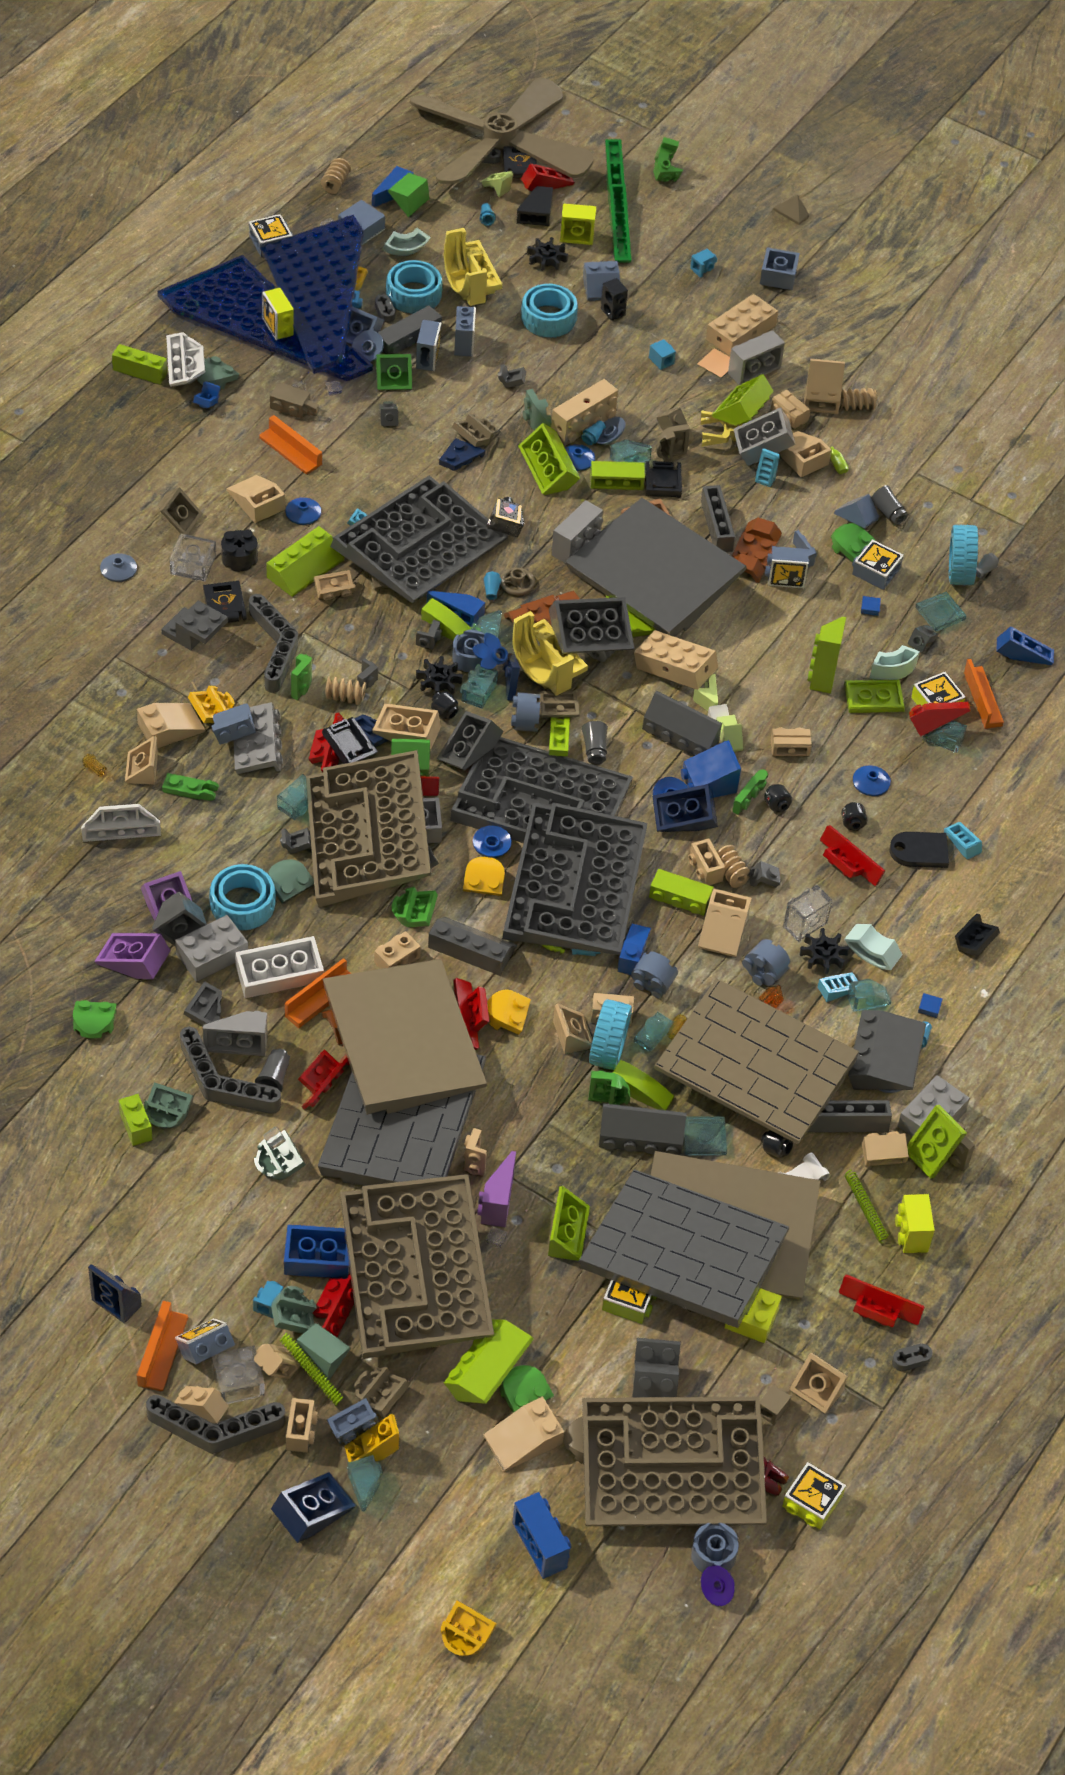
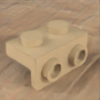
(334, 585)
(474, 1156)

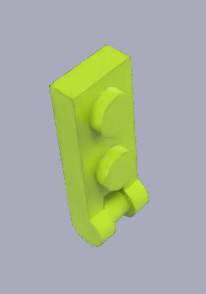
(559, 736)

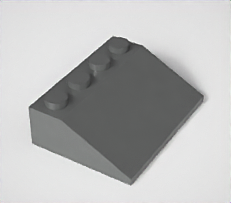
(591, 625)
(887, 1051)

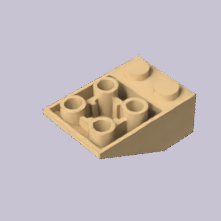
(824, 386)
(807, 455)
(258, 497)
(724, 922)

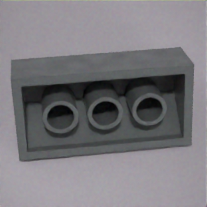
(681, 724)
(470, 945)
(642, 1129)

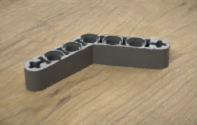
(282, 633)
(264, 1099)
(162, 1410)

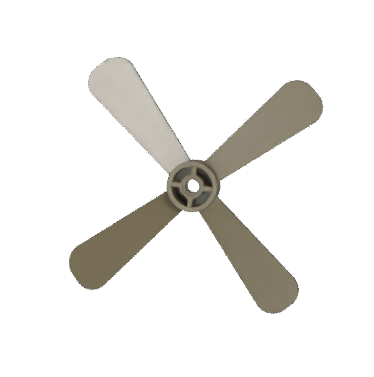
(503, 130)

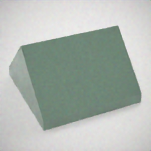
(323, 1349)

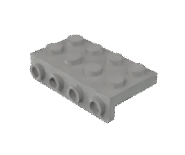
(264, 746)

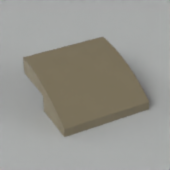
(559, 706)

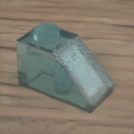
(630, 452)
(488, 623)
(947, 736)
(294, 798)
(867, 995)
(365, 1479)

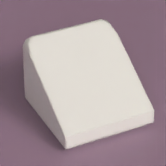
(718, 711)

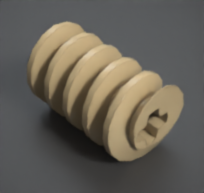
(335, 175)
(859, 398)
(345, 691)
(735, 869)

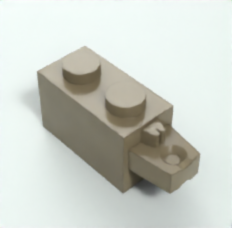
(292, 401)

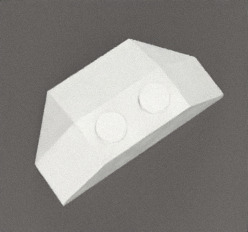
(184, 359)
(120, 823)

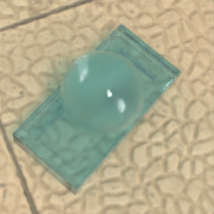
(653, 1031)

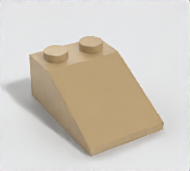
(169, 722)
(407, 723)
(525, 1434)

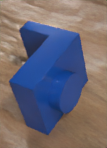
(208, 396)

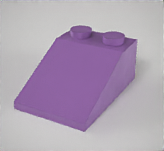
(161, 889)
(134, 954)
(496, 1196)

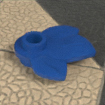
(488, 650)

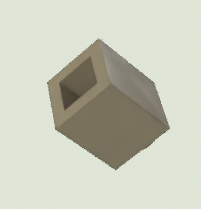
(774, 1404)

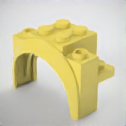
(469, 280)
(545, 662)

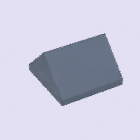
(859, 511)

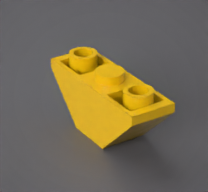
(377, 1441)

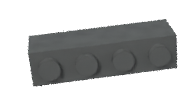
(406, 331)
(717, 518)
(854, 1117)

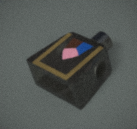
(506, 517)

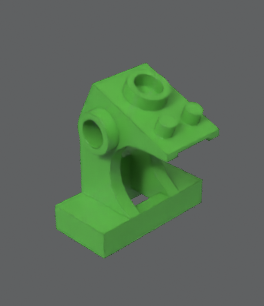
(664, 156)

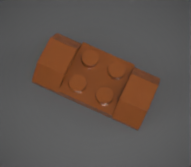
(755, 545)
(540, 607)

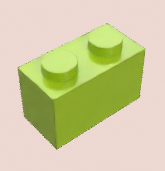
(135, 1119)

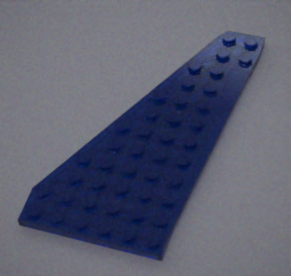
(319, 281)
(232, 302)

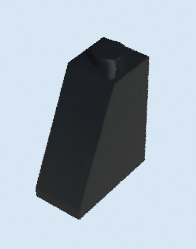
(536, 207)

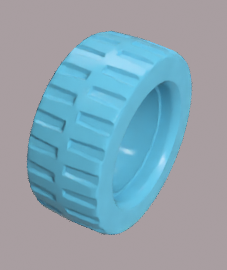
(413, 300)
(544, 323)
(963, 554)
(243, 915)
(610, 1034)

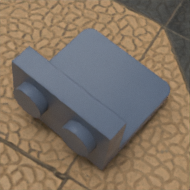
(233, 724)
(352, 1421)

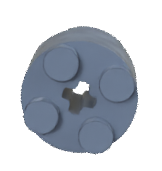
(463, 651)
(526, 712)
(766, 963)
(654, 974)
(714, 1546)

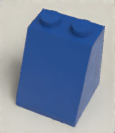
(714, 767)

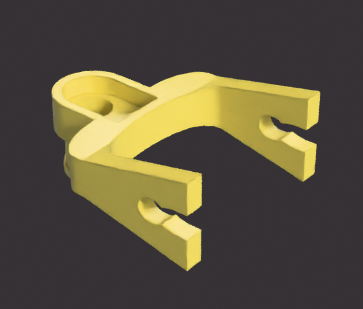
(717, 439)

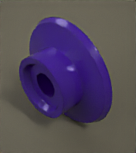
(714, 1592)

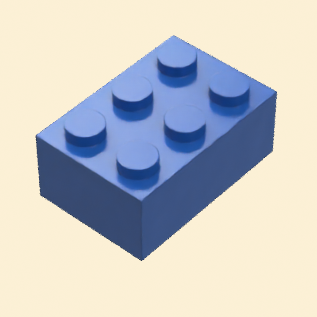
(316, 1252)
(541, 1534)

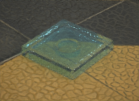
(940, 611)
(705, 1136)

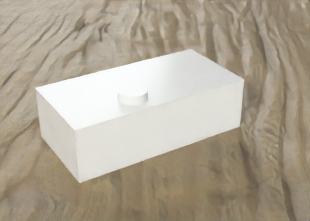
(278, 966)

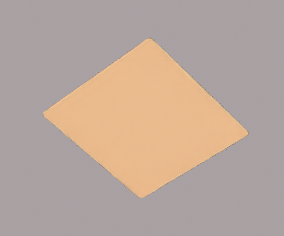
(716, 362)

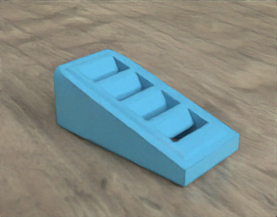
(765, 473)
(960, 840)
(830, 994)

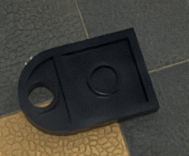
(920, 849)

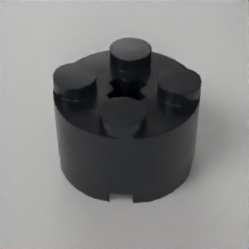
(239, 550)

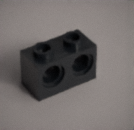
(614, 299)

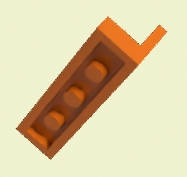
(292, 445)
(983, 696)
(312, 998)
(161, 1348)

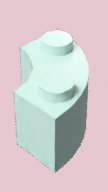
(406, 244)
(894, 664)
(873, 946)

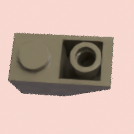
(673, 418)

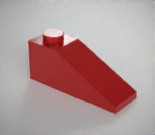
(545, 177)
(933, 715)

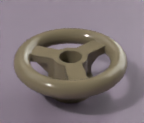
(516, 578)

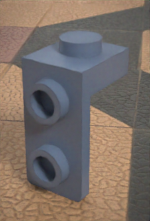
(801, 542)

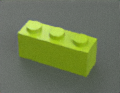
(139, 364)
(617, 475)
(681, 892)

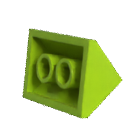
(568, 1226)

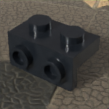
(975, 936)

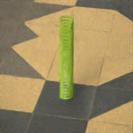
(865, 1211)
(327, 1388)

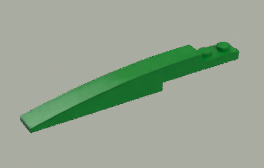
(617, 200)

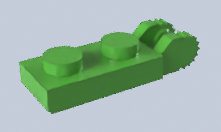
(189, 787)
(752, 788)

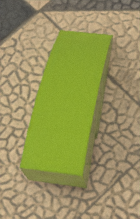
(449, 621)
(644, 1087)

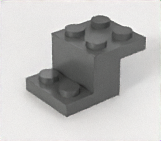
(194, 625)
(656, 1368)

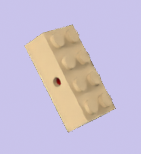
(741, 323)
(584, 410)
(676, 659)

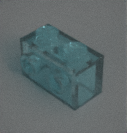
(479, 686)

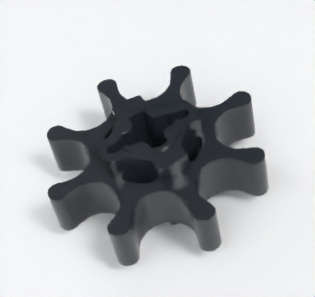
(547, 254)
(439, 676)
(824, 951)

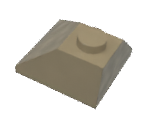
(179, 510)

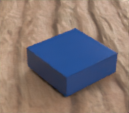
(870, 605)
(930, 1005)

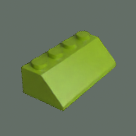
(744, 401)
(548, 460)
(303, 560)
(826, 656)
(487, 1363)

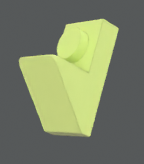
(499, 181)
(708, 695)
(731, 731)

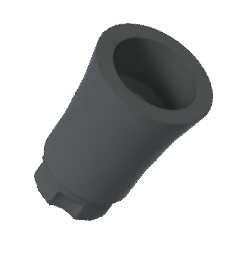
(889, 505)
(595, 741)
(274, 1069)

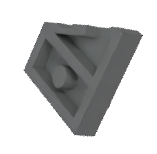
(205, 1005)

